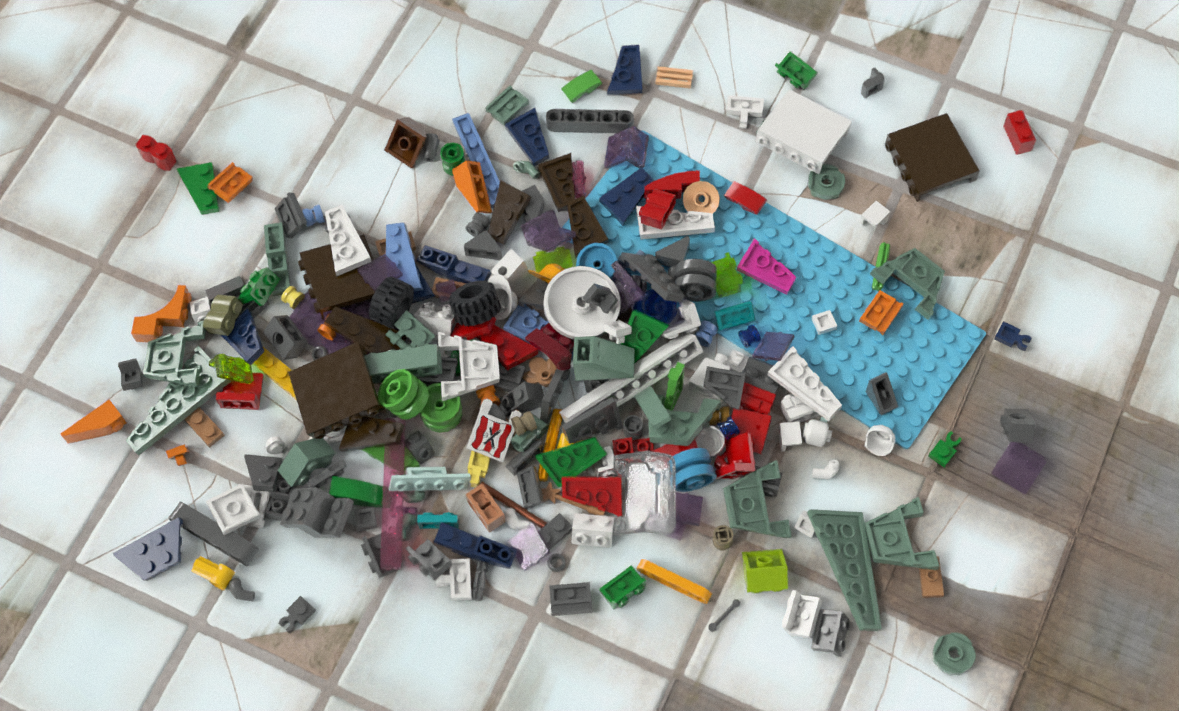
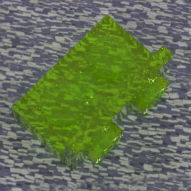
(560, 256)
(728, 280)
(232, 368)

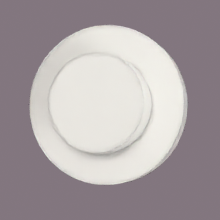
(275, 445)

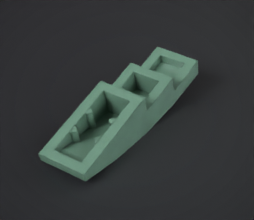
(277, 255)
(652, 407)

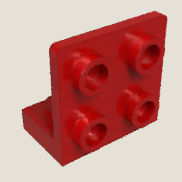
(241, 395)
(754, 423)
(739, 458)

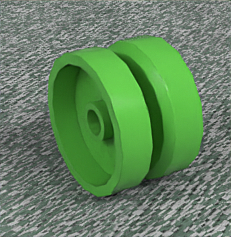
(403, 394)
(439, 414)

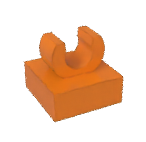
(178, 454)

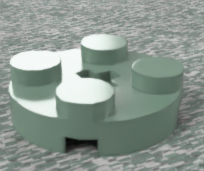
(829, 191)
(964, 649)

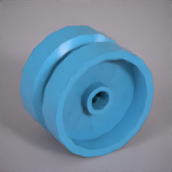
(597, 255)
(693, 469)

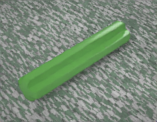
(883, 255)

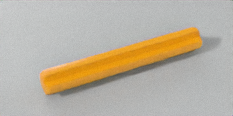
(551, 440)

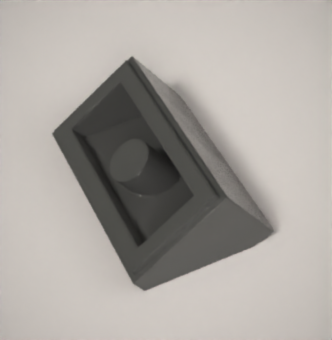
(230, 288)
(521, 460)

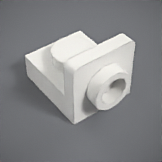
(199, 309)
(608, 463)

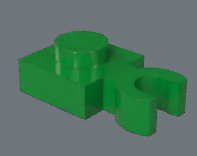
(944, 451)

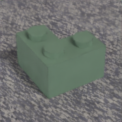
(304, 459)

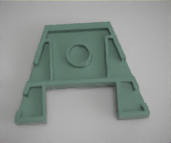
(918, 273)
(166, 357)
(684, 425)
(747, 503)
(891, 542)

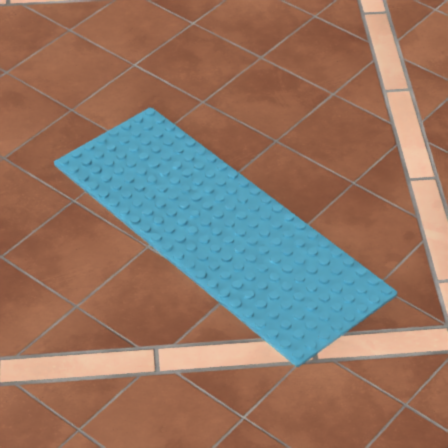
(915, 352)

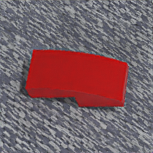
(746, 197)
(628, 445)

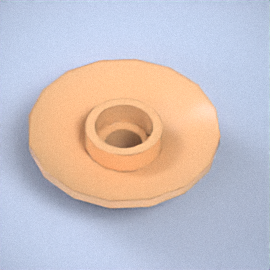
(696, 189)

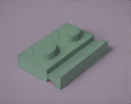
(507, 105)

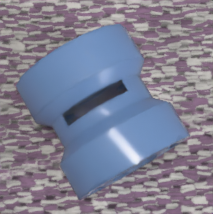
(308, 214)
(705, 333)

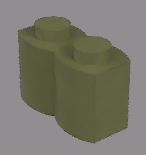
(222, 315)

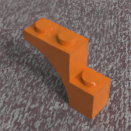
(173, 314)

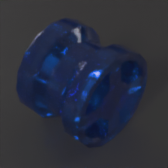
(749, 336)
(728, 428)

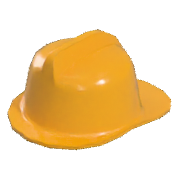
(547, 272)

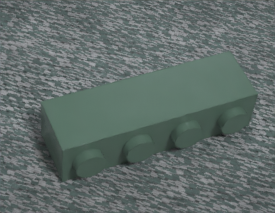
(419, 361)

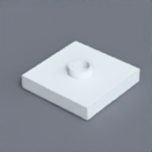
(233, 509)

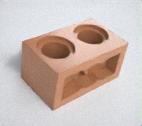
(485, 508)

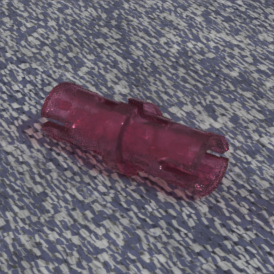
(579, 179)

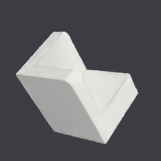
(875, 215)
(789, 434)

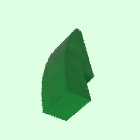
(360, 492)

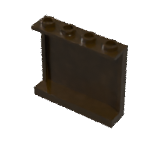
(931, 155)
(326, 287)
(335, 391)

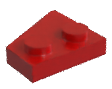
(473, 331)

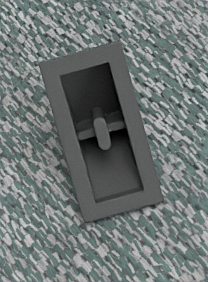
(483, 247)
(673, 253)
(881, 393)

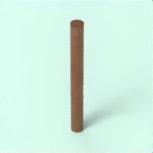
(511, 504)

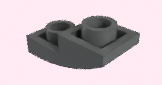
(279, 500)

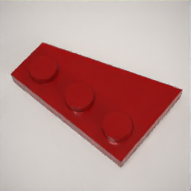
(510, 348)
(595, 491)

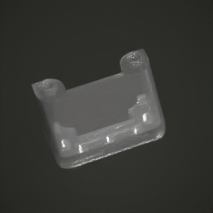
(648, 494)

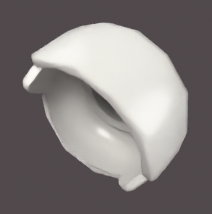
(711, 439)
(880, 440)

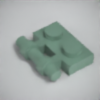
(413, 329)

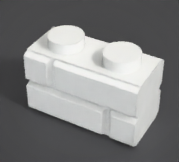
(796, 410)

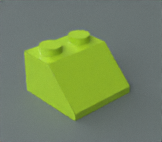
(765, 571)

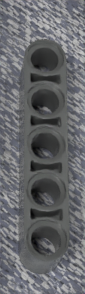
(582, 117)
(210, 532)

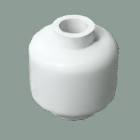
(816, 433)

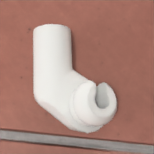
(828, 472)
(513, 521)

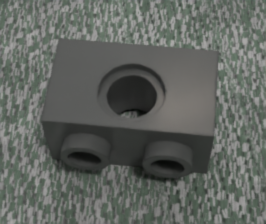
(285, 337)
(1018, 425)

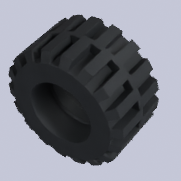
(391, 301)
(474, 303)

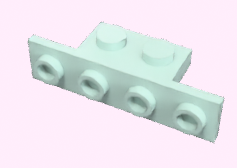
(428, 479)

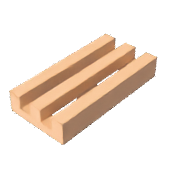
(674, 74)

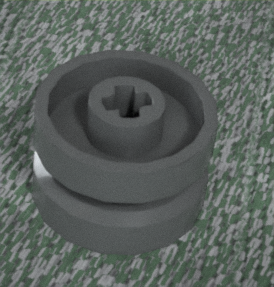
(696, 279)

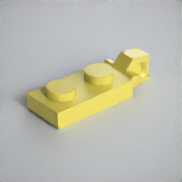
(477, 467)

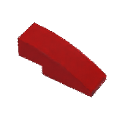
(673, 183)

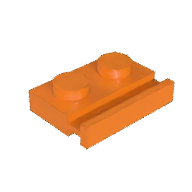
(230, 182)
(881, 312)

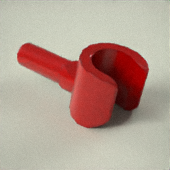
(720, 460)

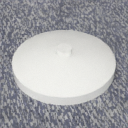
(567, 308)

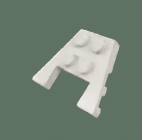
(477, 365)

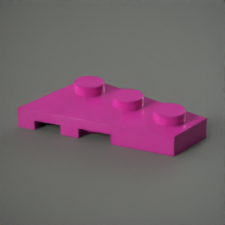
(764, 268)

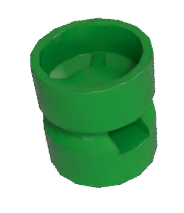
(451, 156)

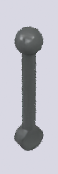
(712, 626)

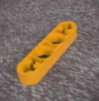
(674, 581)

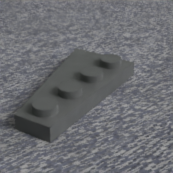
(654, 273)

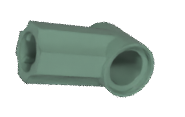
(522, 442)

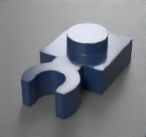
(1010, 335)

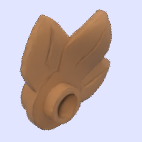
(540, 372)

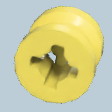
(292, 297)

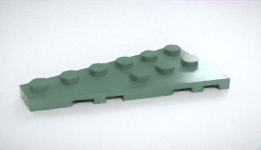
(177, 403)
(847, 550)

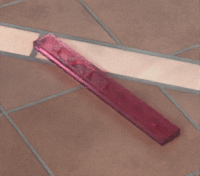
(392, 505)

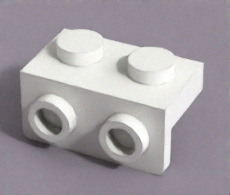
(592, 530)
(801, 615)

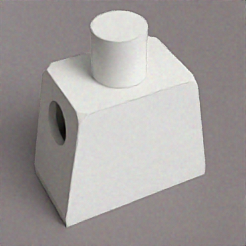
(512, 268)
(697, 380)

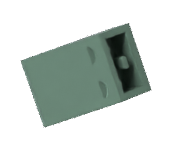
(601, 359)

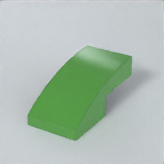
(580, 85)

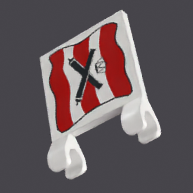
(490, 434)

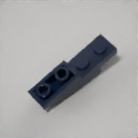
(451, 267)
(475, 547)

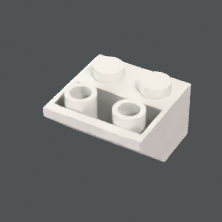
(436, 318)

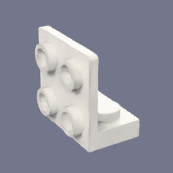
(691, 320)

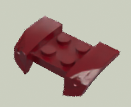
(553, 345)

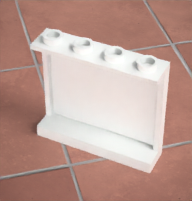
(802, 131)

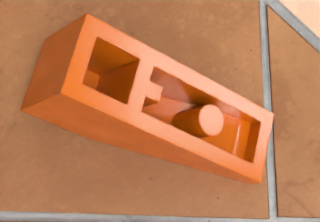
(471, 184)
(98, 423)

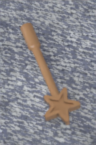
(552, 494)

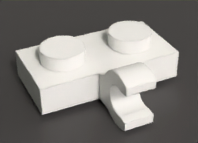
(745, 107)
(458, 580)

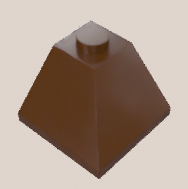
(406, 141)

